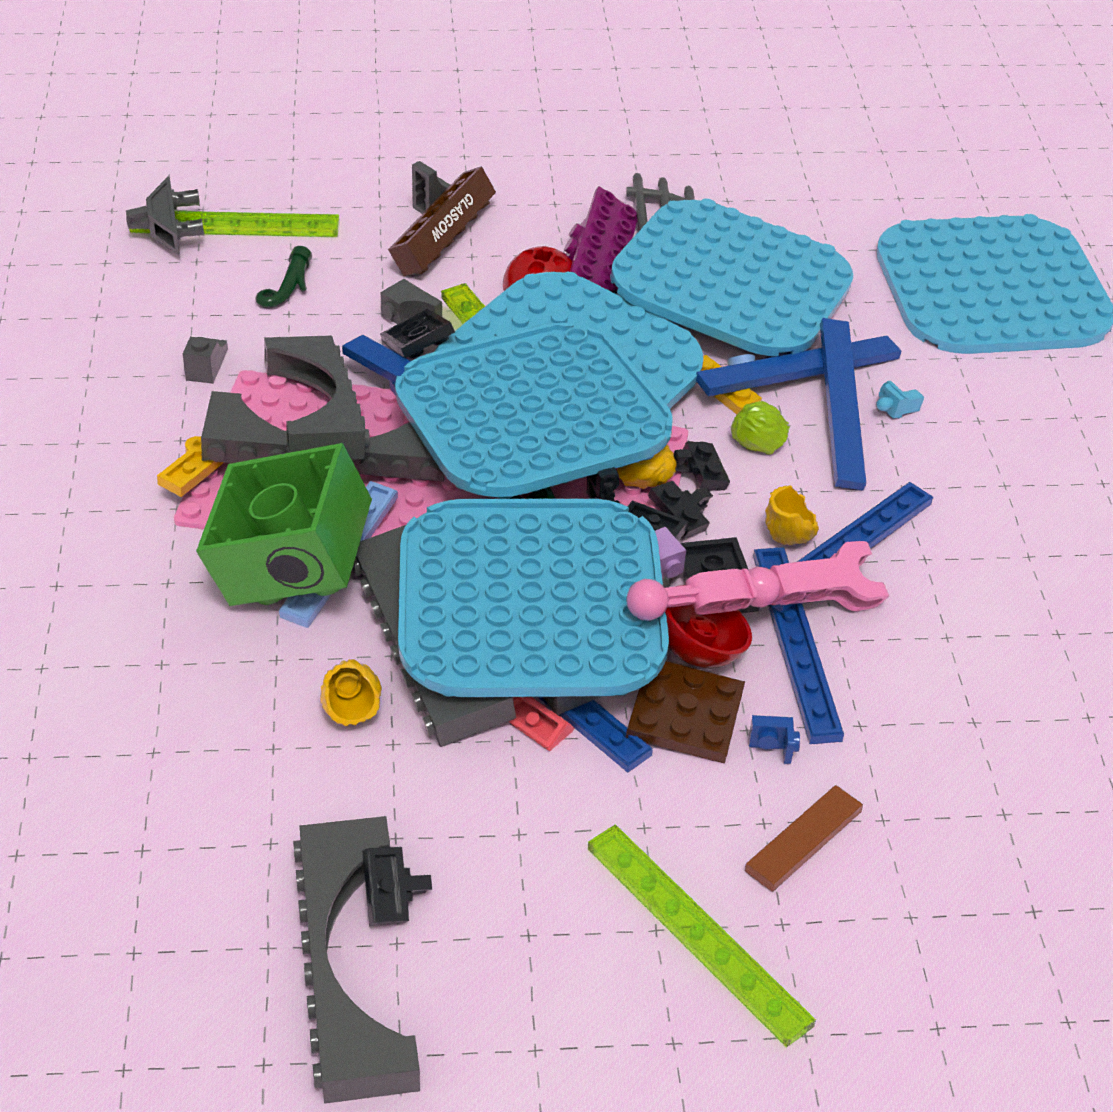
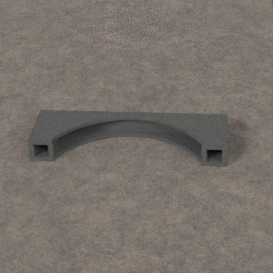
(319, 365)
(238, 434)
(445, 716)
(355, 1050)

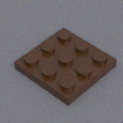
(687, 711)

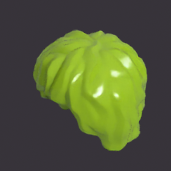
(760, 427)

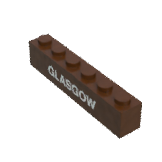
(442, 222)

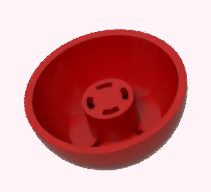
(534, 261)
(707, 638)

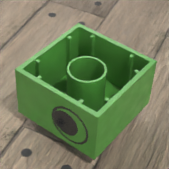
(285, 526)

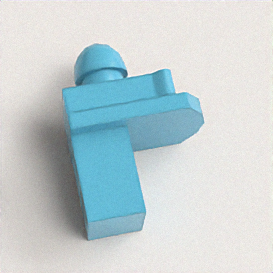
(897, 402)

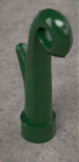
(295, 274)

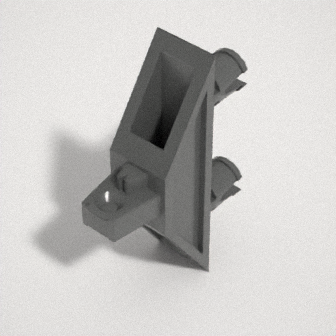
(160, 215)

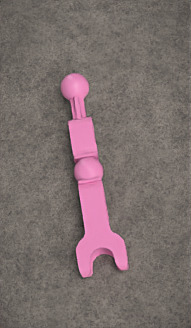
(785, 584)

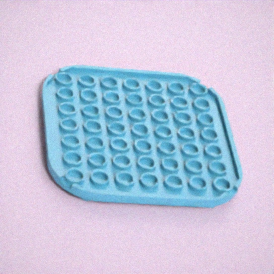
(732, 277)
(994, 284)
(654, 345)
(532, 409)
(528, 599)

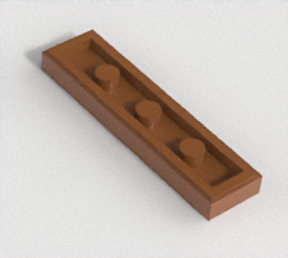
(803, 838)

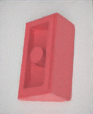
(540, 722)

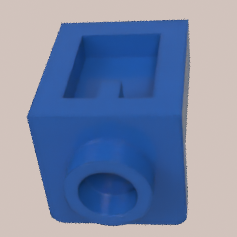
(774, 733)

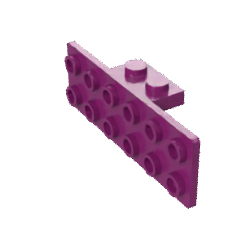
(601, 238)

